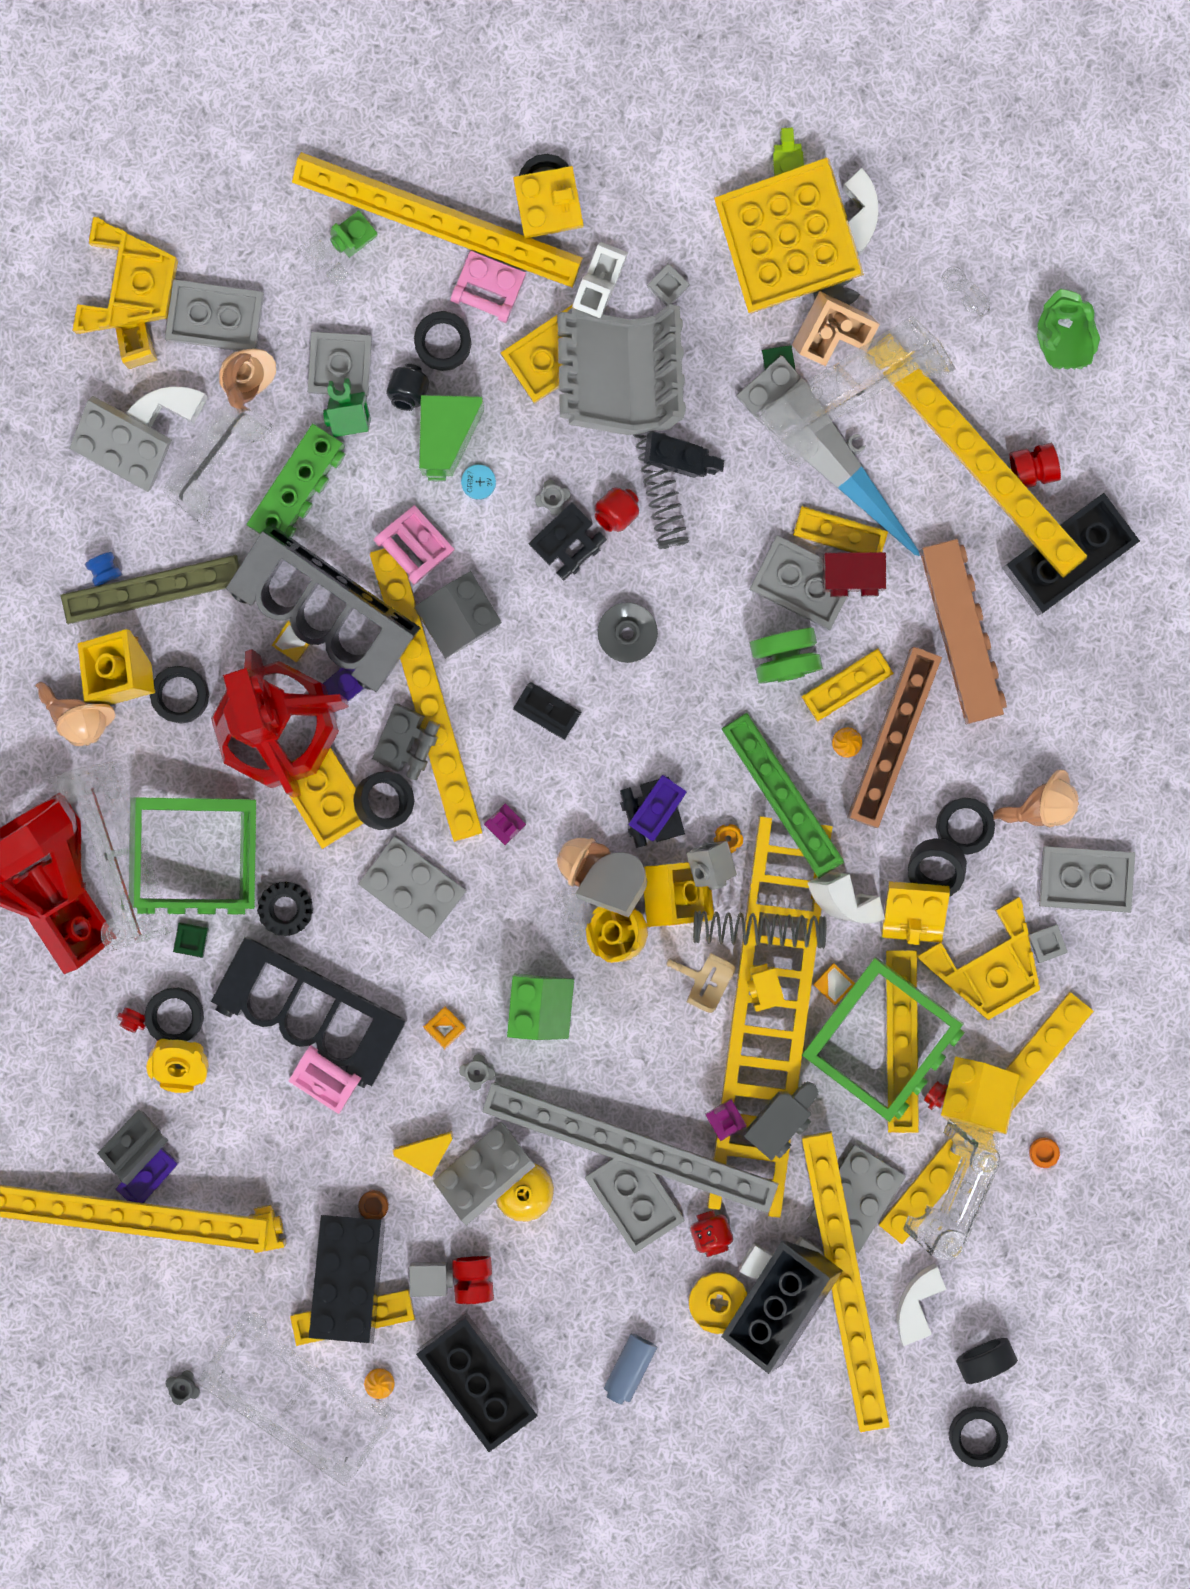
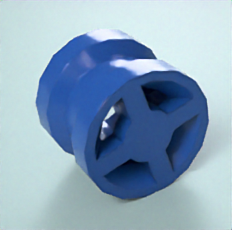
(103, 568)

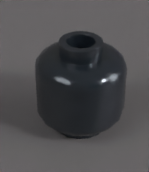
(407, 386)

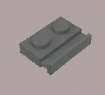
(132, 1147)

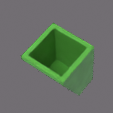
(446, 432)
(540, 1007)

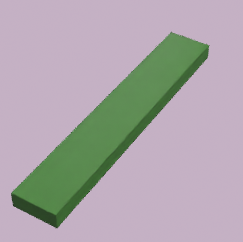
(782, 795)

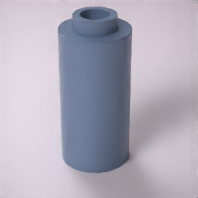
(629, 1369)

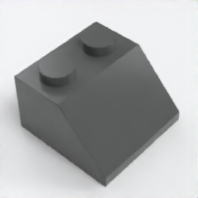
(458, 615)

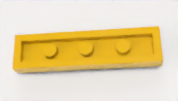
(391, 1310)

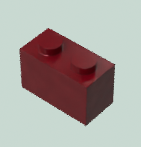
(854, 573)

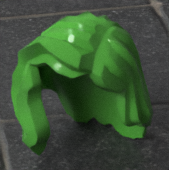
(1063, 345)

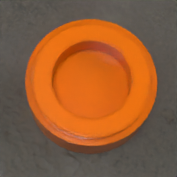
(1044, 1152)

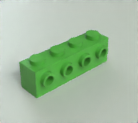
(298, 482)

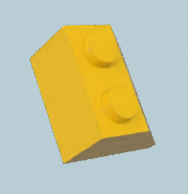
(114, 669)
(673, 896)
(980, 1095)

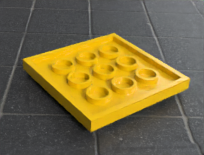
(789, 235)

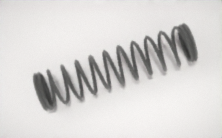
(662, 544)
(820, 929)

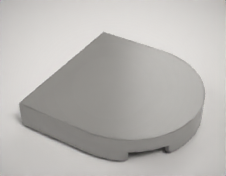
(614, 883)

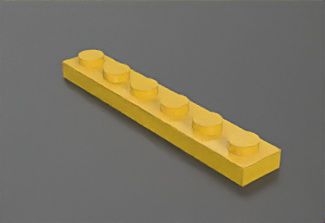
(902, 1039)

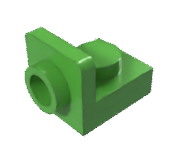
(352, 234)

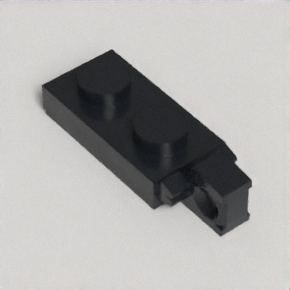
(680, 456)

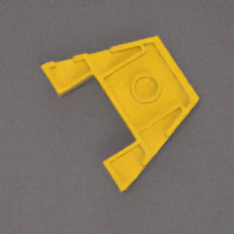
(139, 284)
(997, 976)

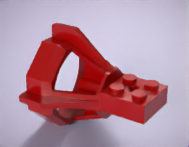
(258, 714)
(53, 889)

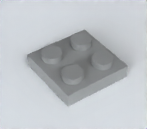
(339, 357)

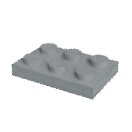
(214, 316)
(120, 443)
(795, 581)
(1087, 879)
(412, 887)
(483, 1173)
(867, 1191)
(634, 1202)

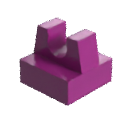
(505, 824)
(725, 1119)

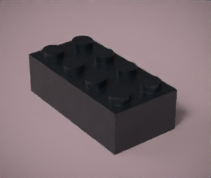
(1101, 536)
(347, 1279)
(477, 1382)

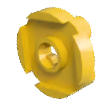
(171, 1052)
(708, 1288)

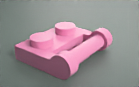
(492, 277)
(420, 538)
(319, 1084)

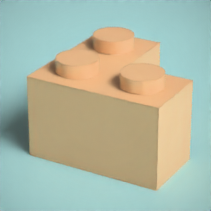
(830, 322)

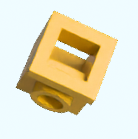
(765, 987)
(274, 1229)

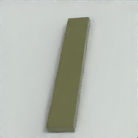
(149, 590)

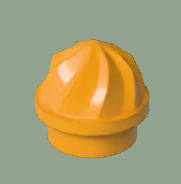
(847, 742)
(379, 1383)

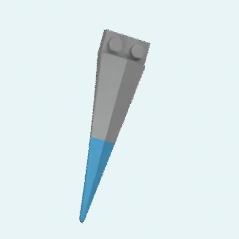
(833, 456)

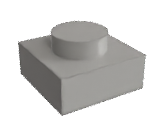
(668, 285)
(1047, 943)

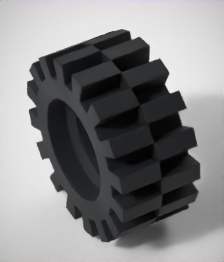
(272, 922)

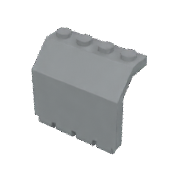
(621, 371)

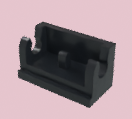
(547, 711)

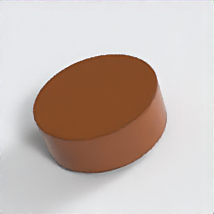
(373, 1205)

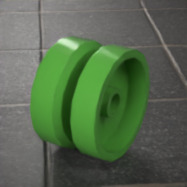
(786, 657)

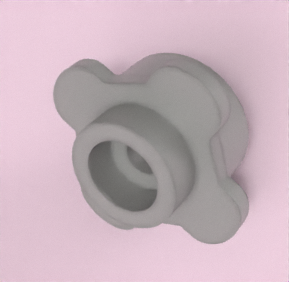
(561, 495)
(477, 1063)

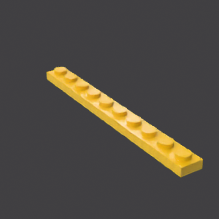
(436, 219)
(991, 472)
(429, 702)
(1030, 1065)
(133, 1218)
(848, 1288)

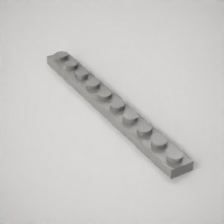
(630, 1147)

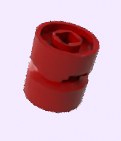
(1037, 465)
(473, 1280)

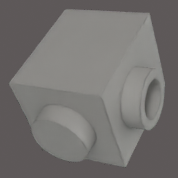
(711, 864)

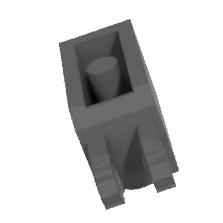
(781, 1120)

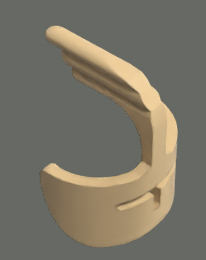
(712, 995)

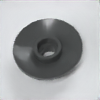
(627, 616)

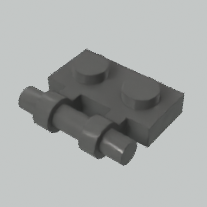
(399, 737)

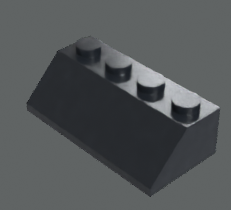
(781, 1305)

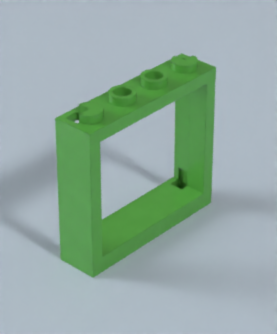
(204, 906)
(933, 1060)

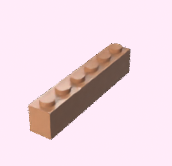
(961, 631)
(894, 737)

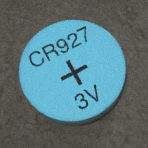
(478, 482)

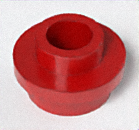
(131, 1020)
(936, 1095)

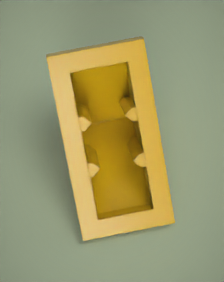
(135, 345)
(425, 1153)

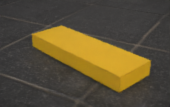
(838, 532)
(847, 685)

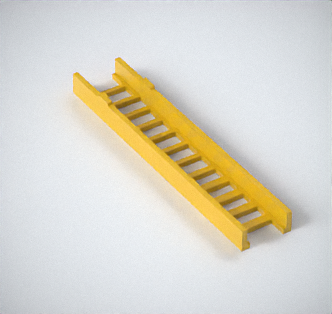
(742, 998)

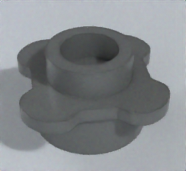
(180, 1396)

